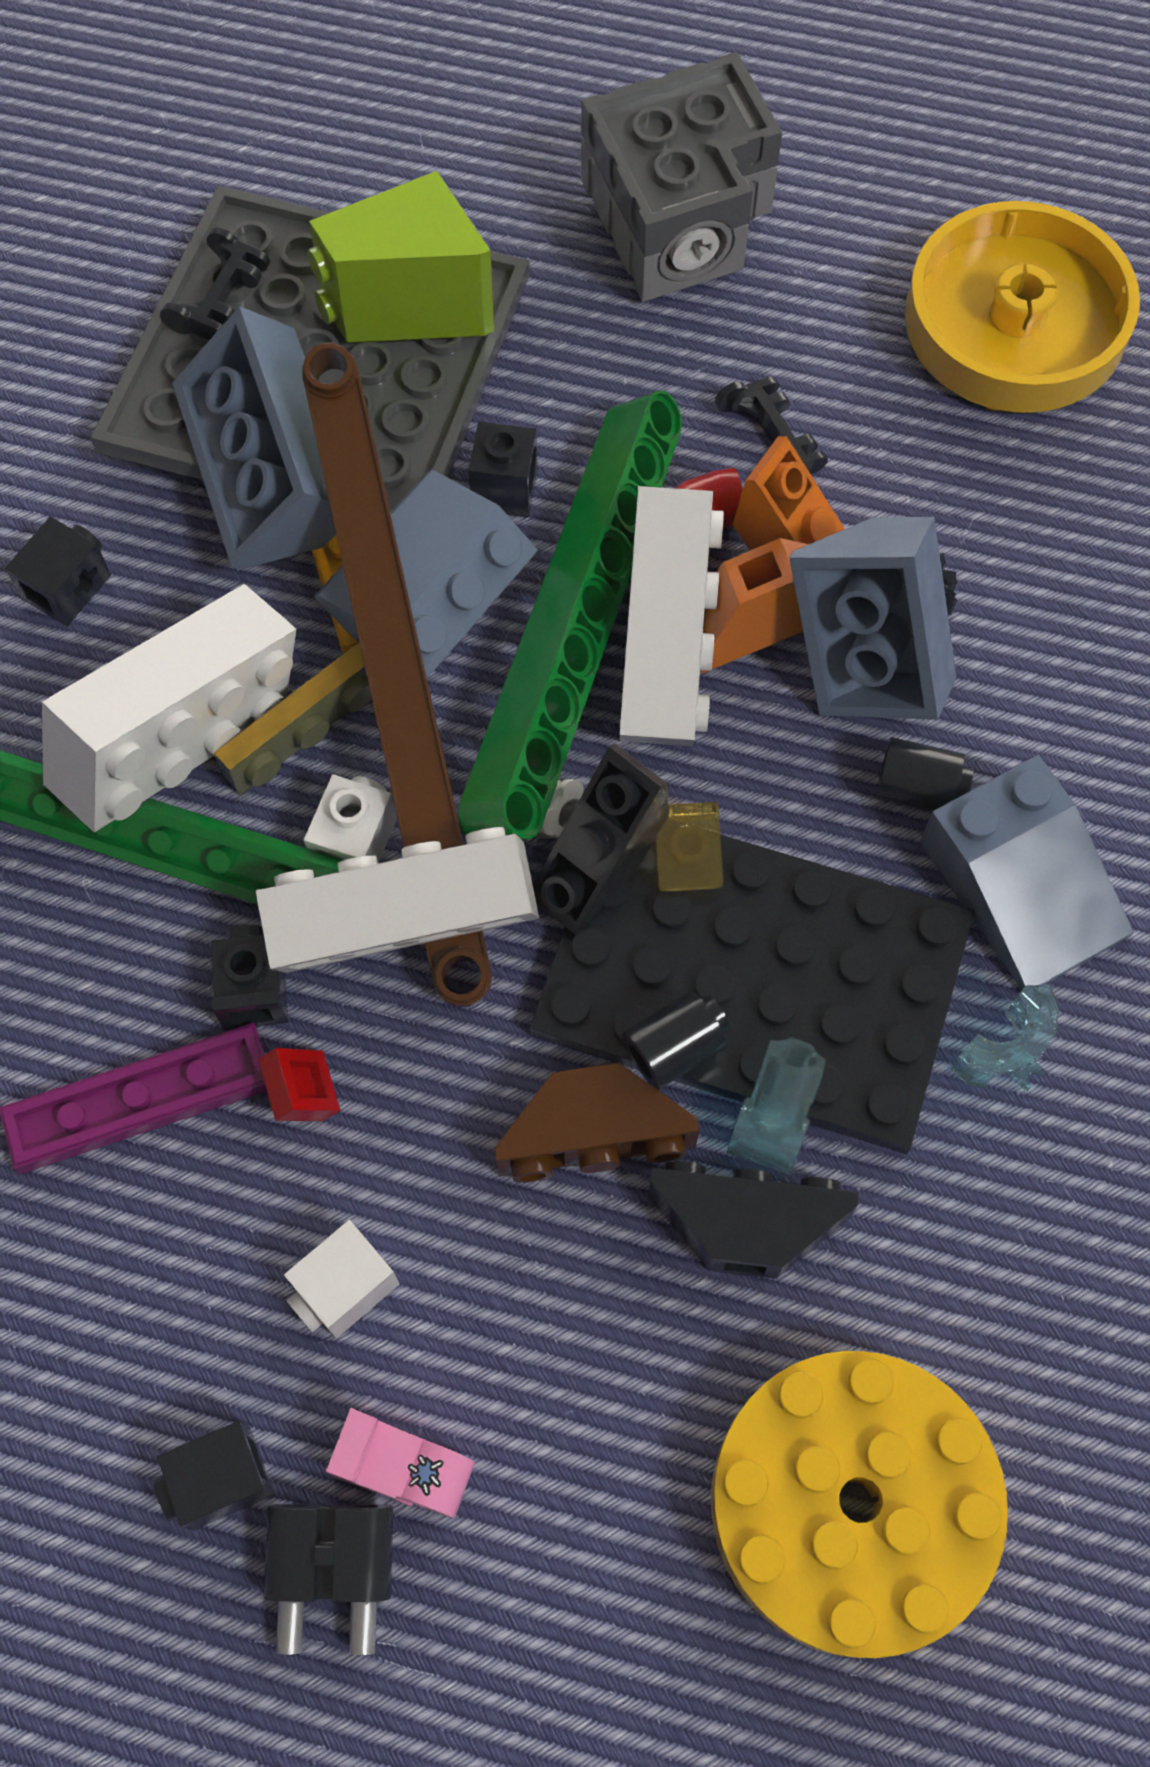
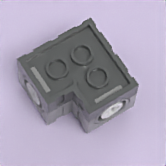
(681, 171)

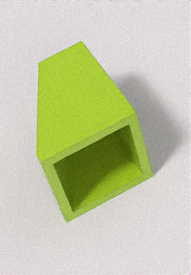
(403, 266)

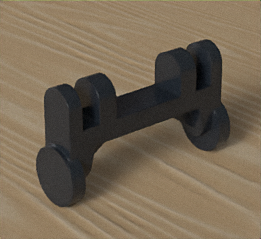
(239, 265)
(767, 404)

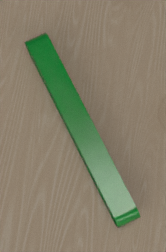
(569, 623)

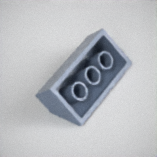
(256, 440)

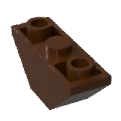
(592, 1122)

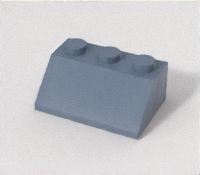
(454, 560)
(876, 619)

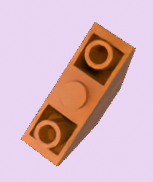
(783, 501)
(754, 602)

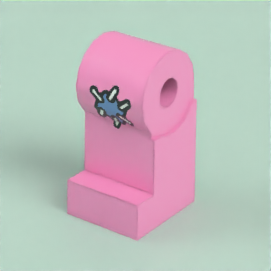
(399, 1465)

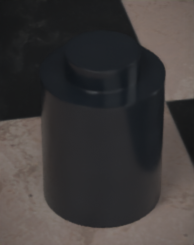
(922, 775)
(676, 1038)

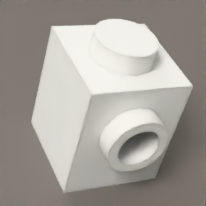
(352, 819)

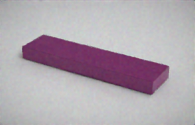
(134, 1099)

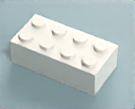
(164, 707)

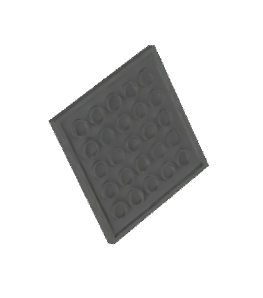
(414, 389)

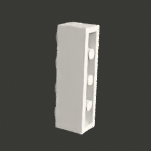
(667, 616)
(396, 902)

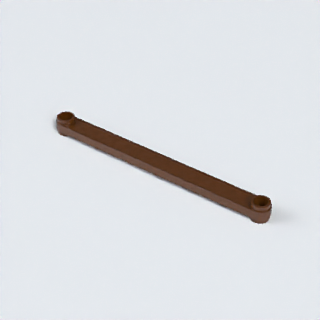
(387, 634)

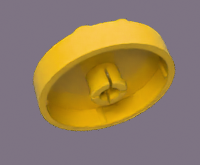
(1021, 306)
(929, 1537)

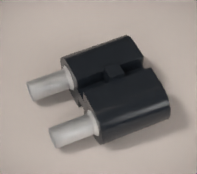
(328, 1555)

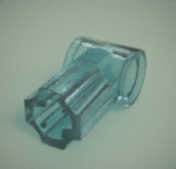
(775, 1116)

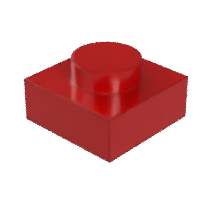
(299, 1085)

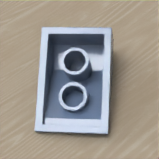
(1028, 873)

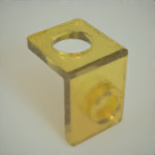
(690, 848)

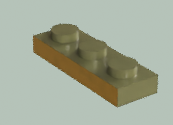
(295, 722)

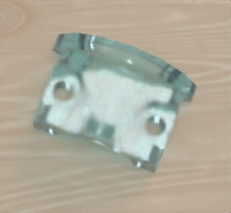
(1035, 1025)

